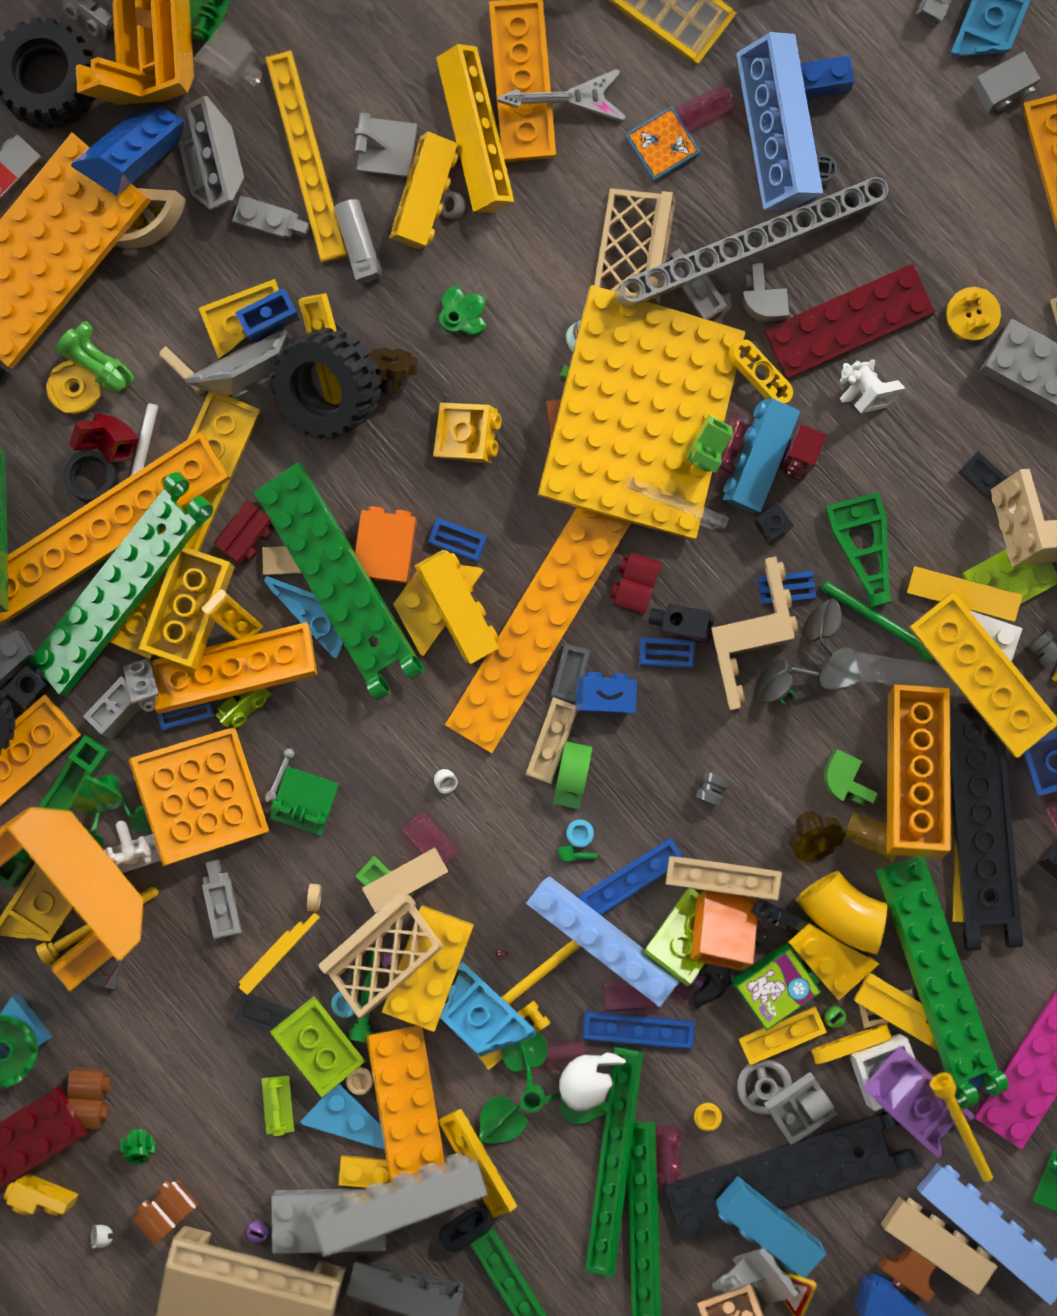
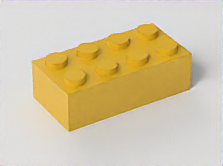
(177, 623)
(426, 991)

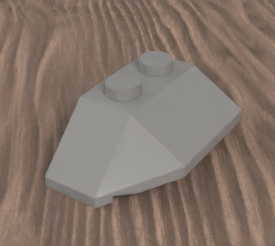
(209, 154)
(241, 368)

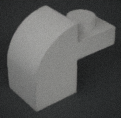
(763, 304)

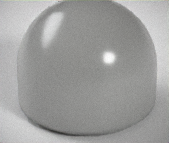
(460, 205)

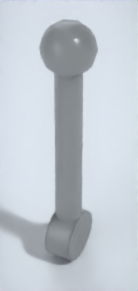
(270, 796)

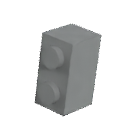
(1006, 82)

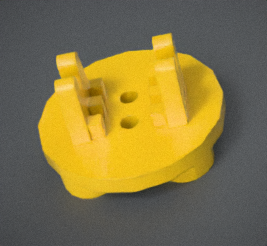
(978, 325)

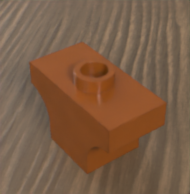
(910, 1272)

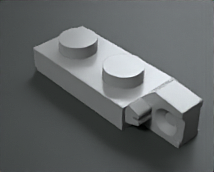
(268, 219)
(701, 293)
(220, 902)

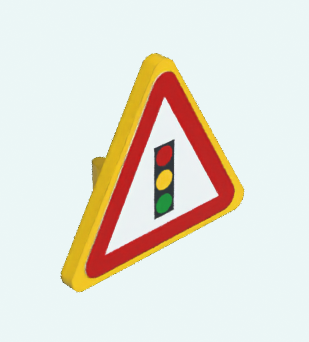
(805, 1289)

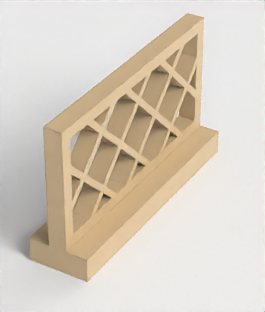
(658, 241)
(363, 940)

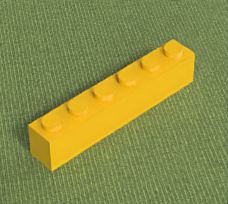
(475, 129)

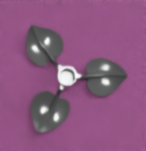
(837, 672)

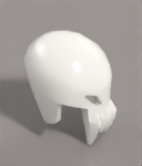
(581, 1084)

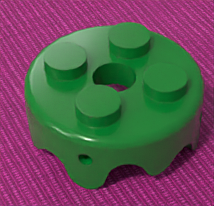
(22, 1047)

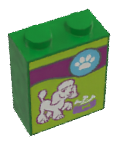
(777, 985)

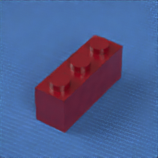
(802, 452)

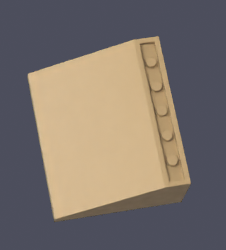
(228, 1283)

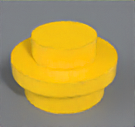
(707, 1117)

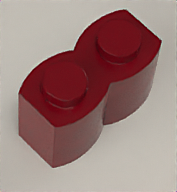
(636, 584)

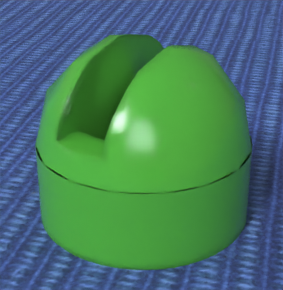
(830, 1013)

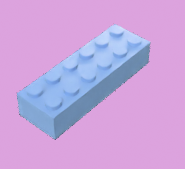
(779, 121)

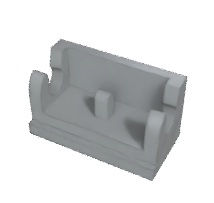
(113, 710)

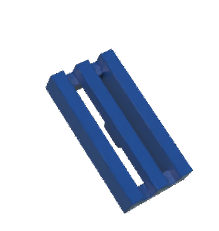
(479, 548)
(810, 584)
(643, 651)
(161, 717)

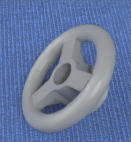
(749, 1101)

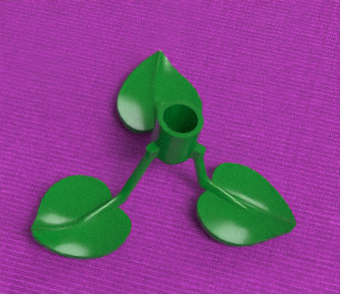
(105, 795)
(502, 1120)

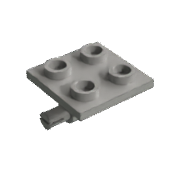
(384, 146)
(761, 1271)

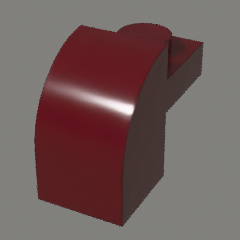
(107, 435)

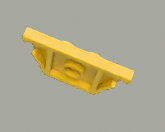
(420, 612)
(35, 909)

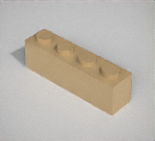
(939, 1245)

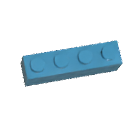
(761, 455)
(770, 1228)

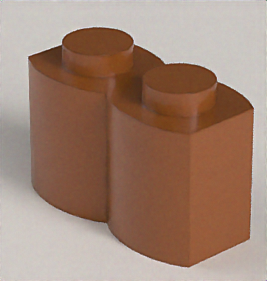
(87, 1095)
(166, 1211)

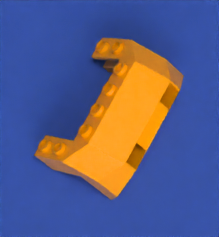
(150, 51)
(85, 879)

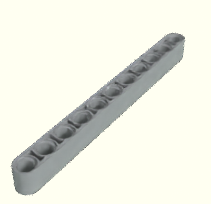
(761, 233)

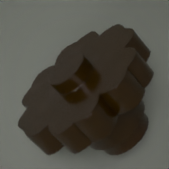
(393, 368)
(815, 836)

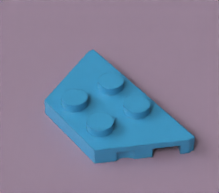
(989, 27)
(482, 1015)

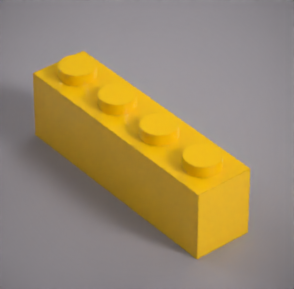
(424, 190)
(457, 607)

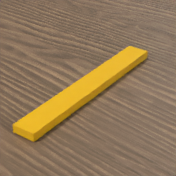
(306, 157)

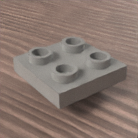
(800, 1108)

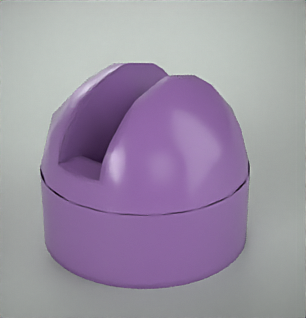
(386, 959)
(260, 1227)

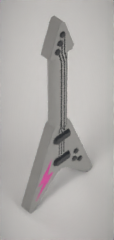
(585, 96)

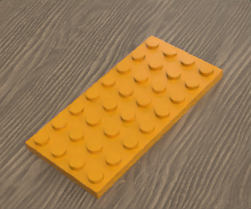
(54, 243)

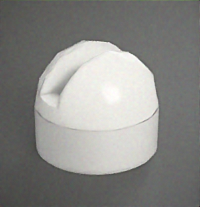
(445, 781)
(99, 1236)

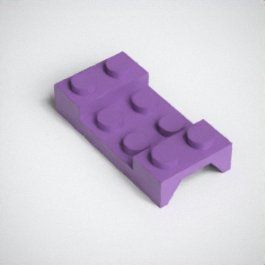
(906, 1094)

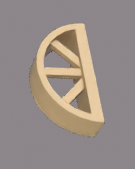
(159, 226)
(723, 877)

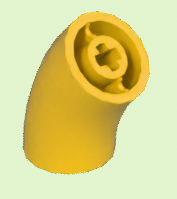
(845, 912)

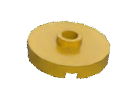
(60, 384)

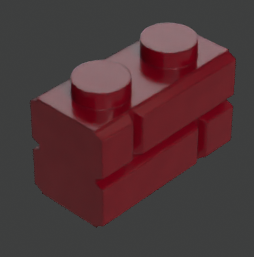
(245, 533)

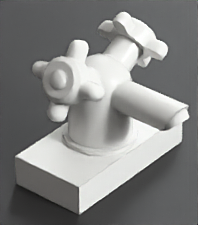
(875, 393)
(133, 853)

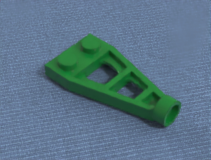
(856, 513)

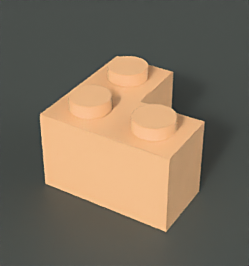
(733, 1303)

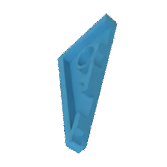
(308, 609)
(345, 1116)

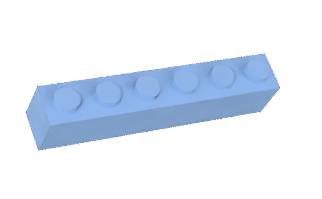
(602, 940)
(991, 1231)

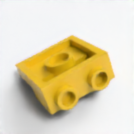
(467, 432)
(32, 1193)

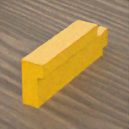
(275, 955)
(895, 1008)

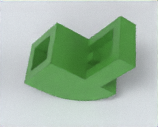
(710, 444)
(572, 775)
(839, 779)

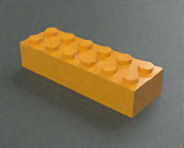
(918, 771)

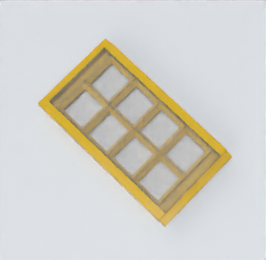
(683, 24)

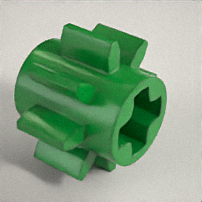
(137, 1147)

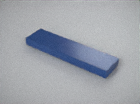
(631, 878)
(638, 1030)

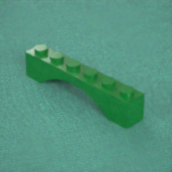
(84, 760)

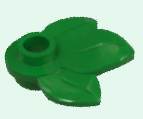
(465, 309)

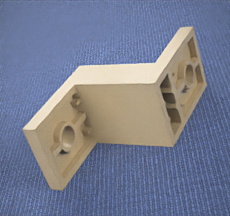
(1025, 532)
(755, 632)

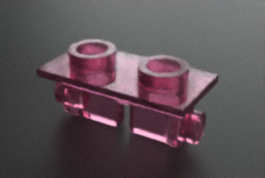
(705, 107)
(668, 1165)

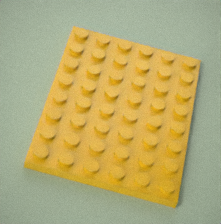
(633, 409)

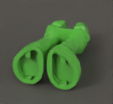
(108, 371)

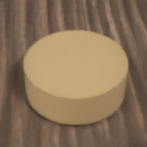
(314, 897)
(360, 1081)

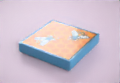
(662, 144)

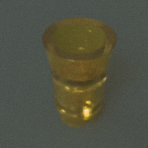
(869, 834)

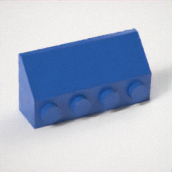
(130, 148)

